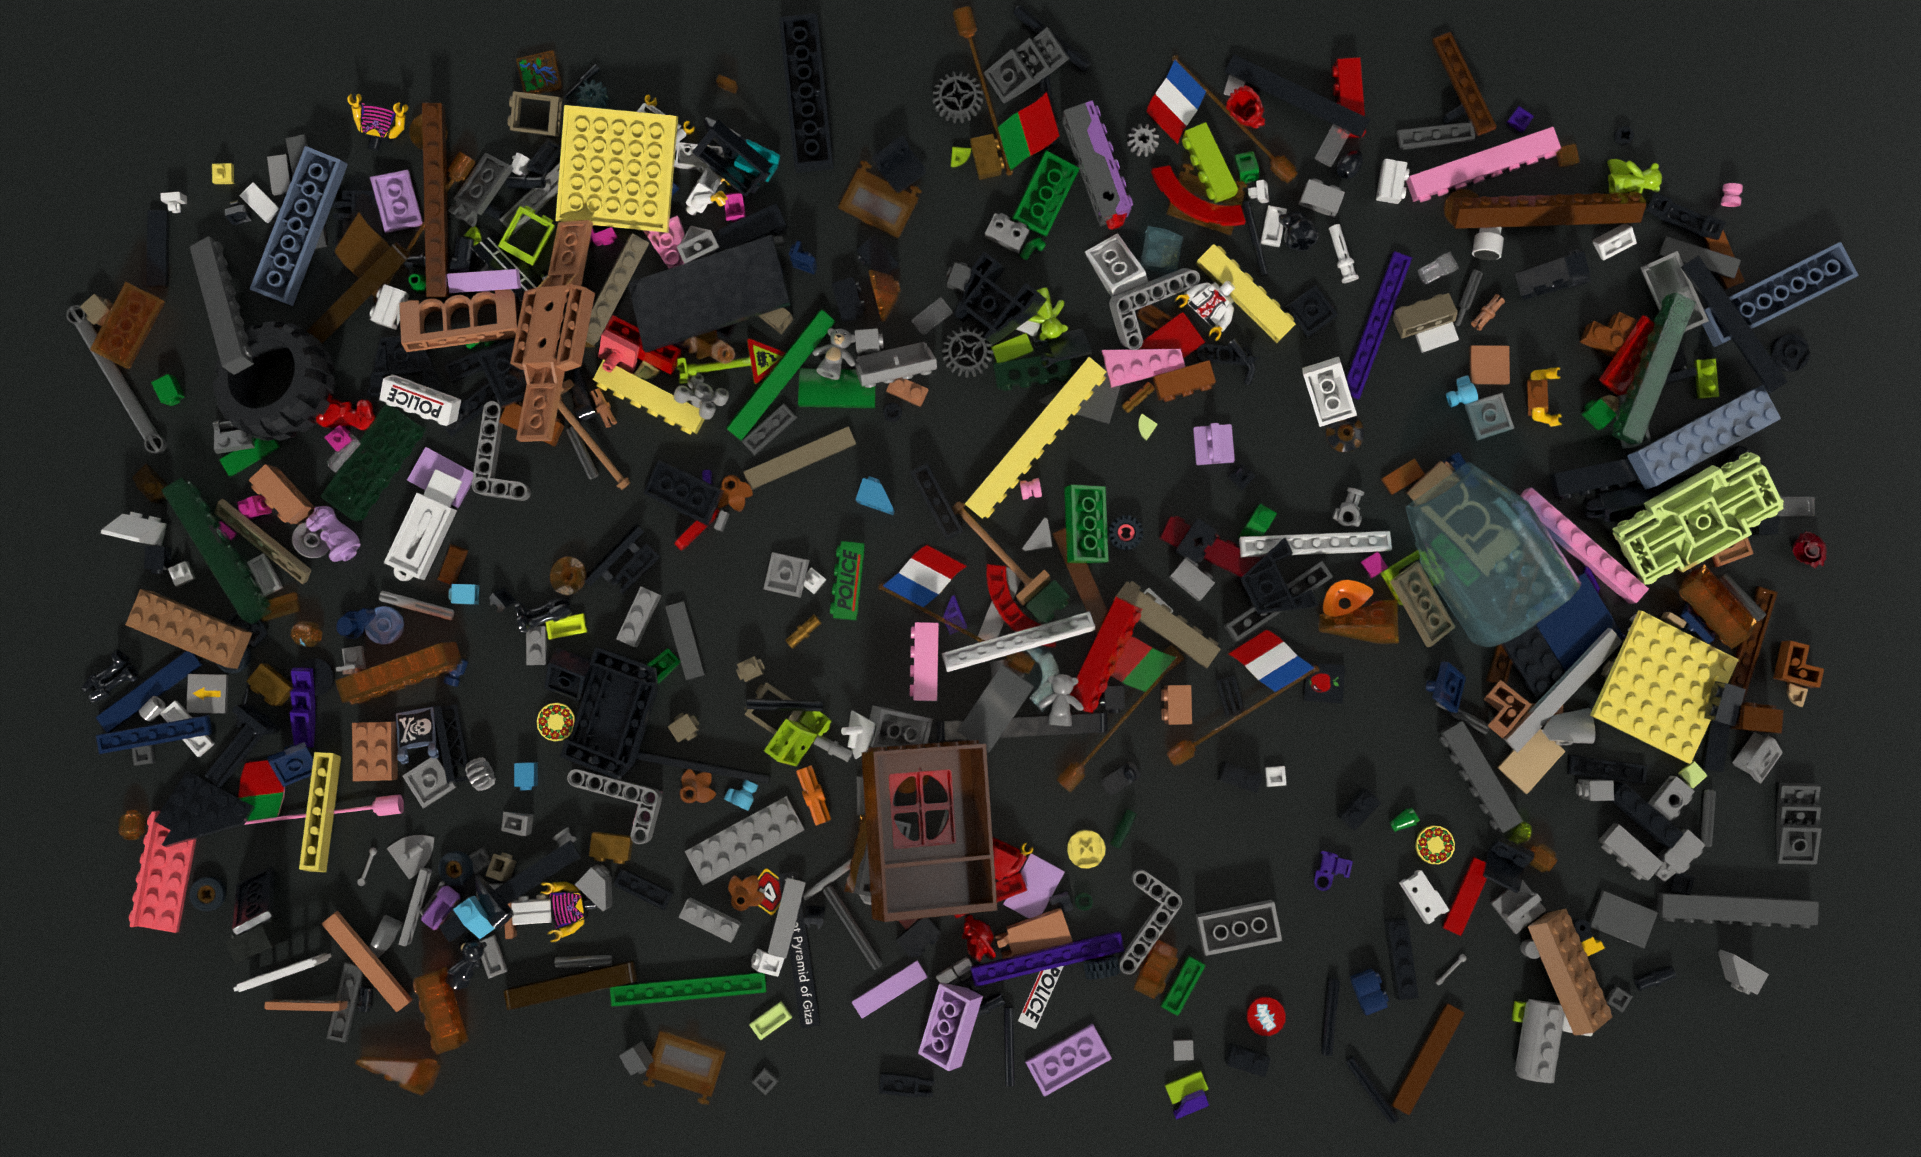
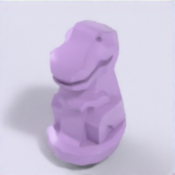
(339, 538)

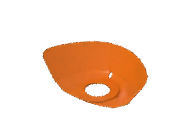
(1354, 591)

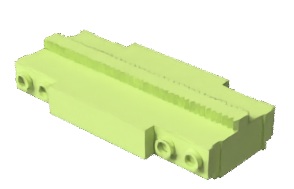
(1698, 518)

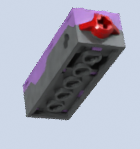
(1097, 164)

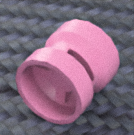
(1731, 195)
(1030, 488)

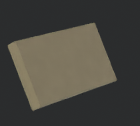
(1422, 604)

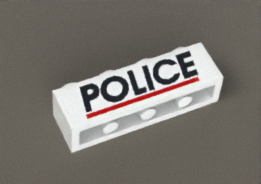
(420, 400)

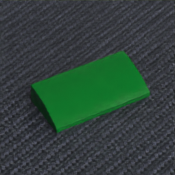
(1045, 193)
(826, 392)
(1086, 524)

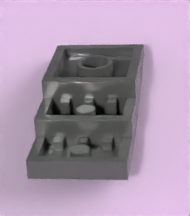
(1026, 65)
(995, 707)
(1798, 823)

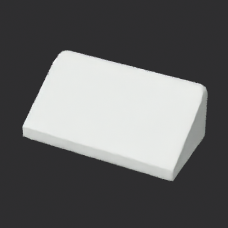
(1614, 241)

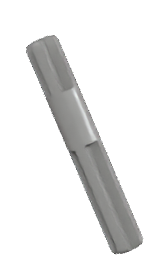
(416, 605)

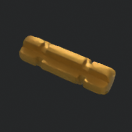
(1138, 397)

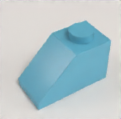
(474, 917)

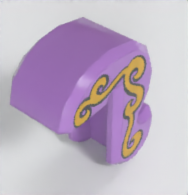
(441, 907)

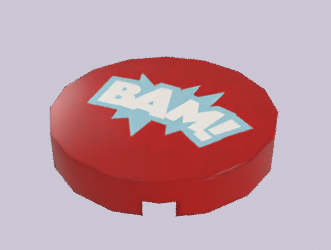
(1266, 1016)

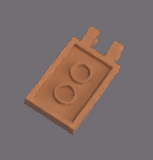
(1035, 934)

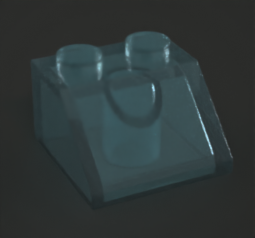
(1161, 250)

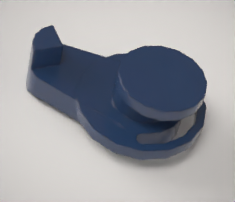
(355, 622)

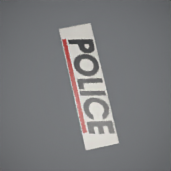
(1039, 996)

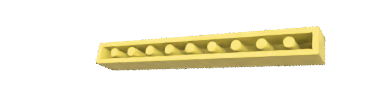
(1035, 438)

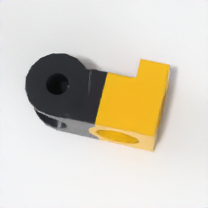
(1587, 940)

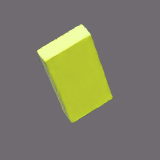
(566, 627)

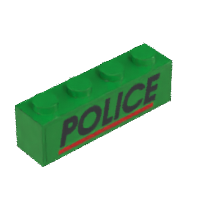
(848, 580)

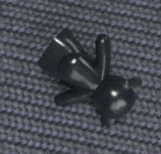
(461, 973)

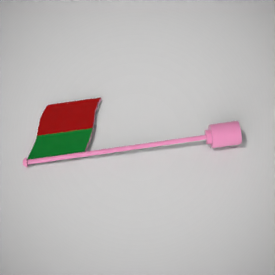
(265, 792)

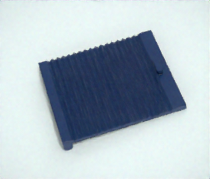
(1577, 624)

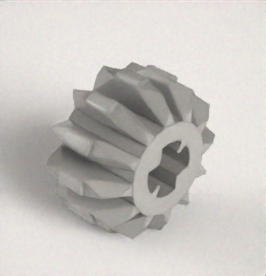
(1134, 140)
(480, 774)

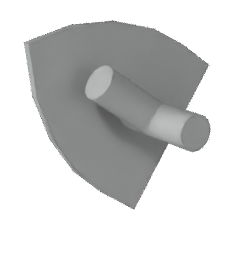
(412, 853)

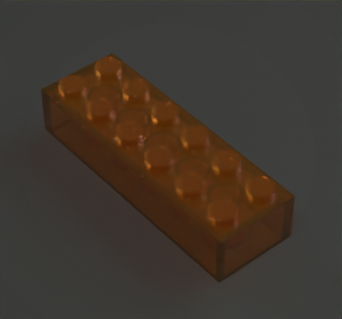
(399, 673)

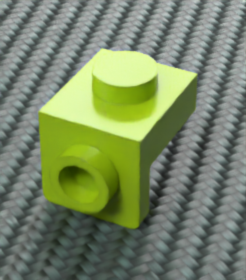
(815, 721)

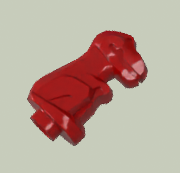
(342, 414)

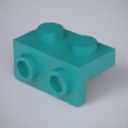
(768, 154)

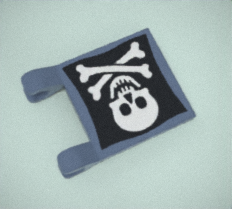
(416, 730)

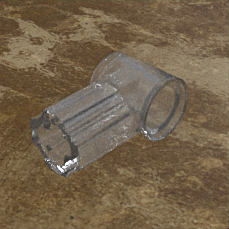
(1442, 266)

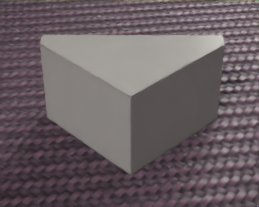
(1040, 538)
(517, 823)

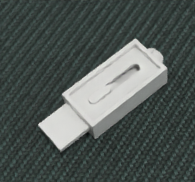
(424, 528)

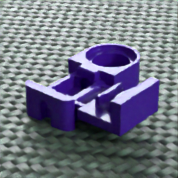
(1330, 864)

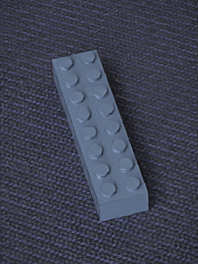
(298, 226)
(1786, 290)
(1704, 437)

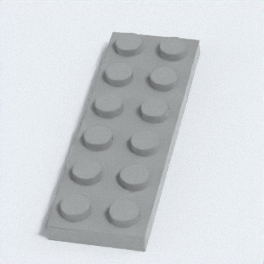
(744, 840)

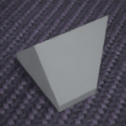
(697, 244)

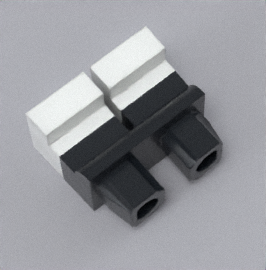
(963, 970)

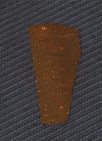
(885, 292)
(1370, 623)
(413, 1074)

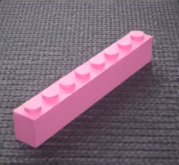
(1483, 164)
(1586, 550)

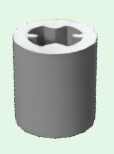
(152, 708)
(1529, 949)

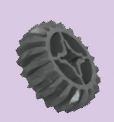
(951, 99)
(972, 359)

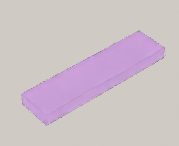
(484, 280)
(889, 989)

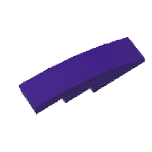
(303, 706)

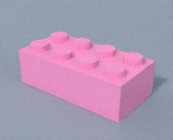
(925, 661)

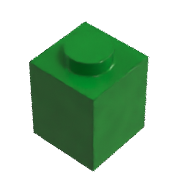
(168, 390)
(1598, 413)

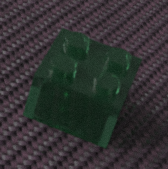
(1047, 601)

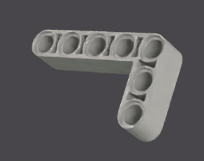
(1146, 298)
(491, 458)
(624, 794)
(1151, 922)

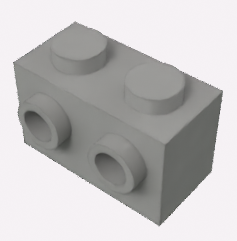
(1006, 232)

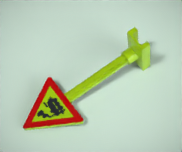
(761, 360)

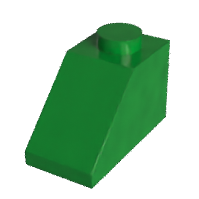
(1258, 522)
(664, 664)

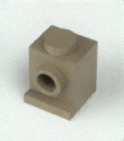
(501, 867)

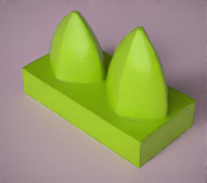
(1706, 378)

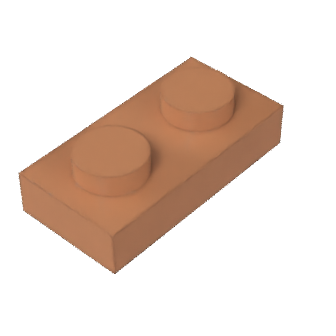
(908, 391)

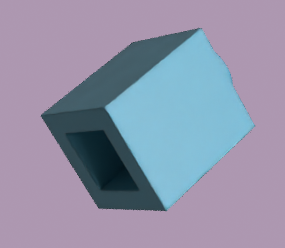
(464, 594)

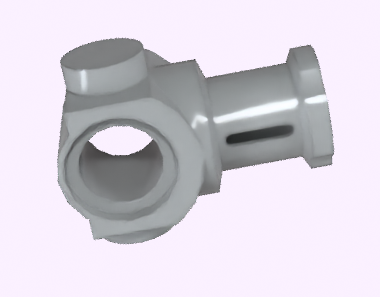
(1351, 507)

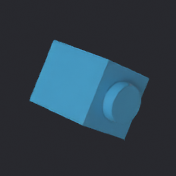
(526, 775)

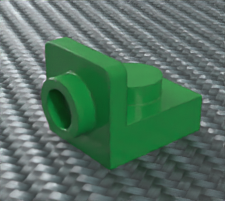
(1247, 167)

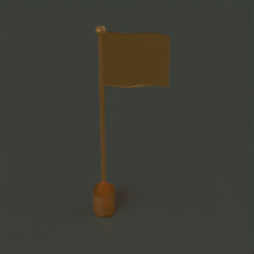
(363, 246)

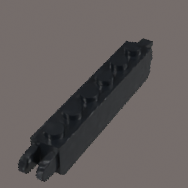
(1627, 501)

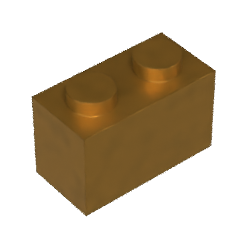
(986, 156)
(270, 685)
(610, 846)

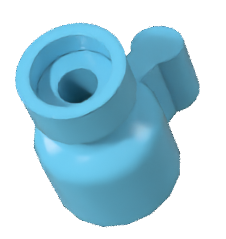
(1466, 392)
(743, 797)

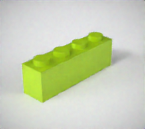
(1210, 163)

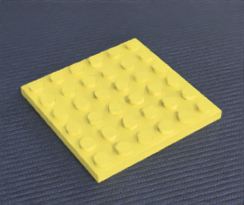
(616, 168)
(1662, 686)

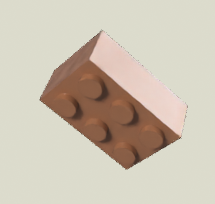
(281, 495)
(374, 751)

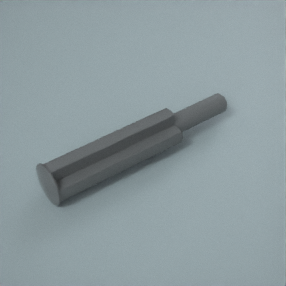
(1468, 295)
(1468, 719)

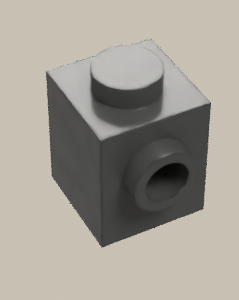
(958, 276)
(636, 1058)

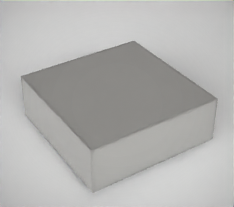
(721, 521)
(1183, 1049)

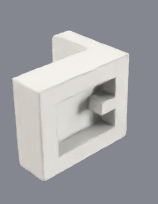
(766, 963)

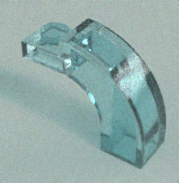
(1049, 668)

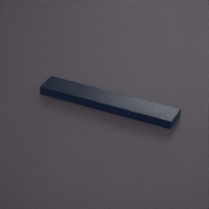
(154, 686)
(154, 734)

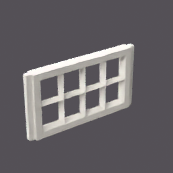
(282, 972)

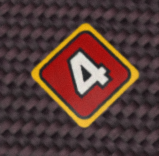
(770, 887)

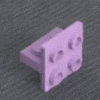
(1213, 444)

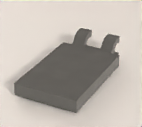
(480, 188)

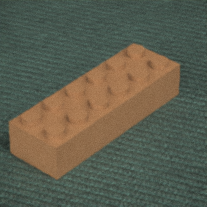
(188, 629)
(1570, 972)

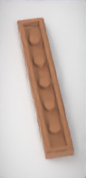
(367, 961)

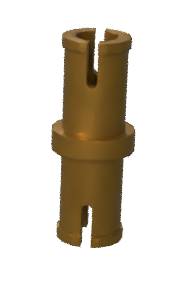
(803, 631)

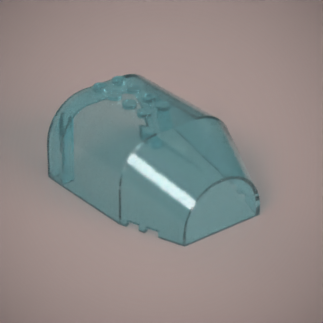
(1489, 556)

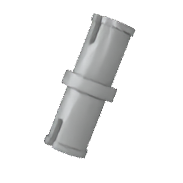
(833, 748)

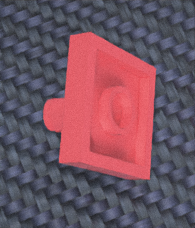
(617, 352)

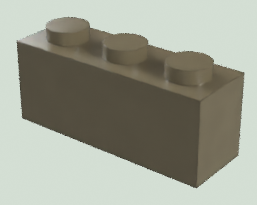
(1425, 315)

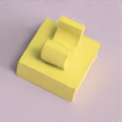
(223, 173)

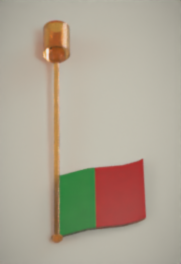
(1024, 131)
(1139, 668)

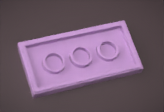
(1068, 1060)

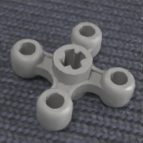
(701, 396)

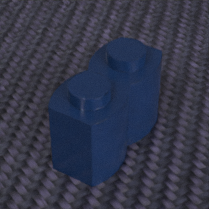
(1369, 992)

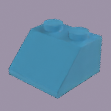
(874, 496)

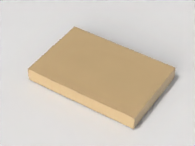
(1531, 761)

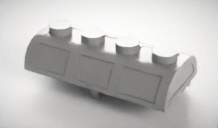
(1667, 277)
(894, 364)
(1540, 1041)

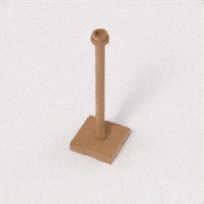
(623, 482)
(1032, 586)

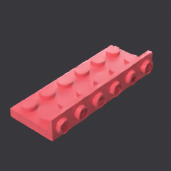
(161, 880)

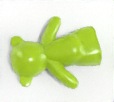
(1636, 182)
(1051, 326)

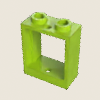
(544, 220)
(797, 736)

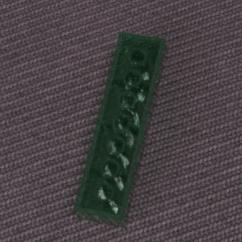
(217, 551)

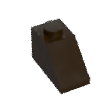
(150, 484)

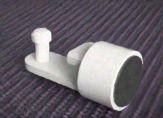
(1488, 243)

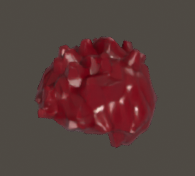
(1810, 549)

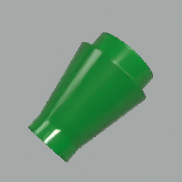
(420, 286)
(1404, 820)

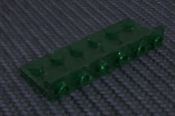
(373, 463)

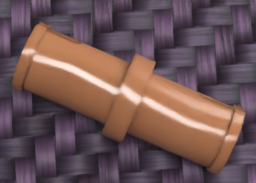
(1488, 312)
(603, 407)

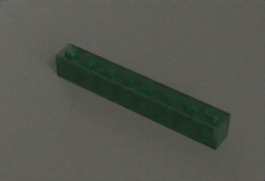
(1653, 368)

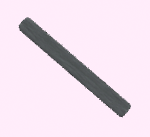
(852, 927)

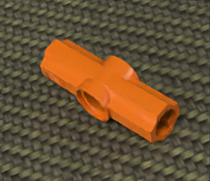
(813, 795)

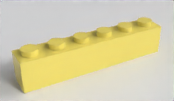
(1246, 295)
(649, 396)
(320, 812)

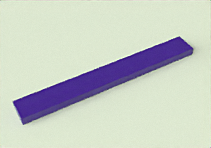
(1377, 323)
(1047, 958)

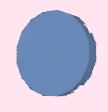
(385, 626)

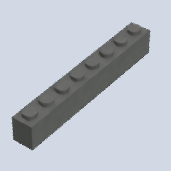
(221, 305)
(1737, 909)

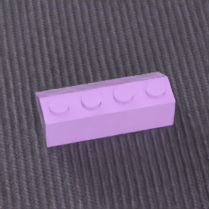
(950, 1025)

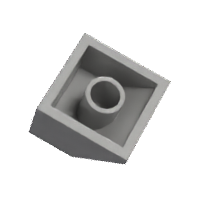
(597, 886)
(1742, 974)

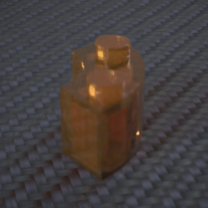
(1153, 974)

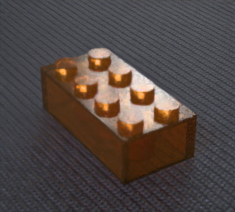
(127, 325)
(1717, 607)
(440, 1011)

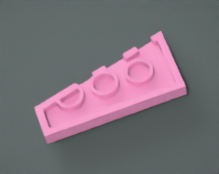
(667, 243)
(1136, 365)

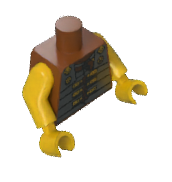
(1538, 396)

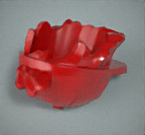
(1246, 107)
(979, 939)

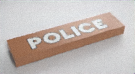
(305, 1005)

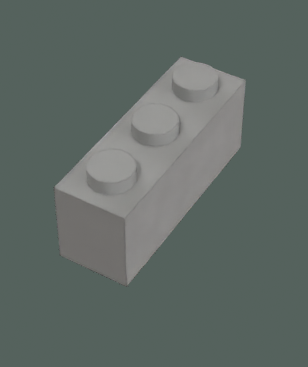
(638, 617)
(1630, 852)
(710, 919)

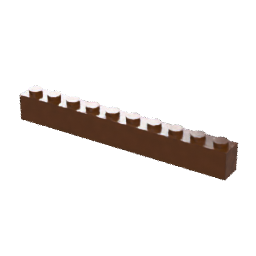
(435, 200)
(1547, 210)

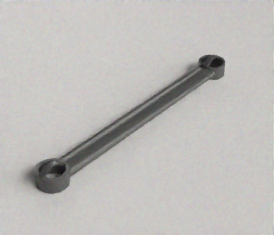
(119, 384)

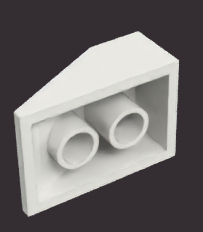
(1116, 265)
(1329, 391)
(137, 529)

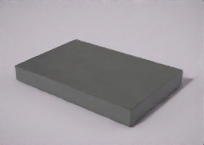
(1623, 919)

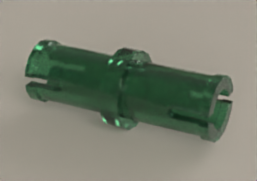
(1123, 829)

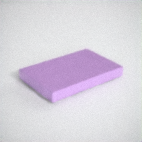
(396, 201)
(429, 462)
(1041, 883)

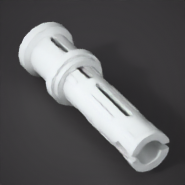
(1345, 262)

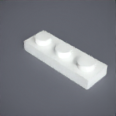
(176, 712)

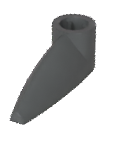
(385, 935)

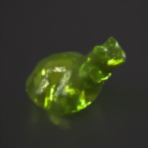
(1521, 833)

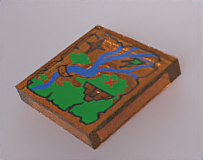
(539, 73)

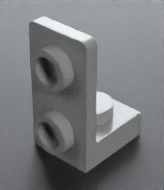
(353, 660)

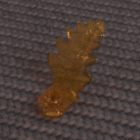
(709, 345)

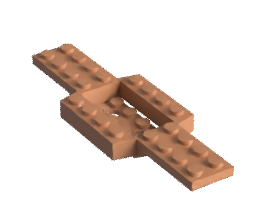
(542, 370)

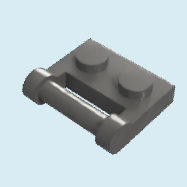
(230, 440)

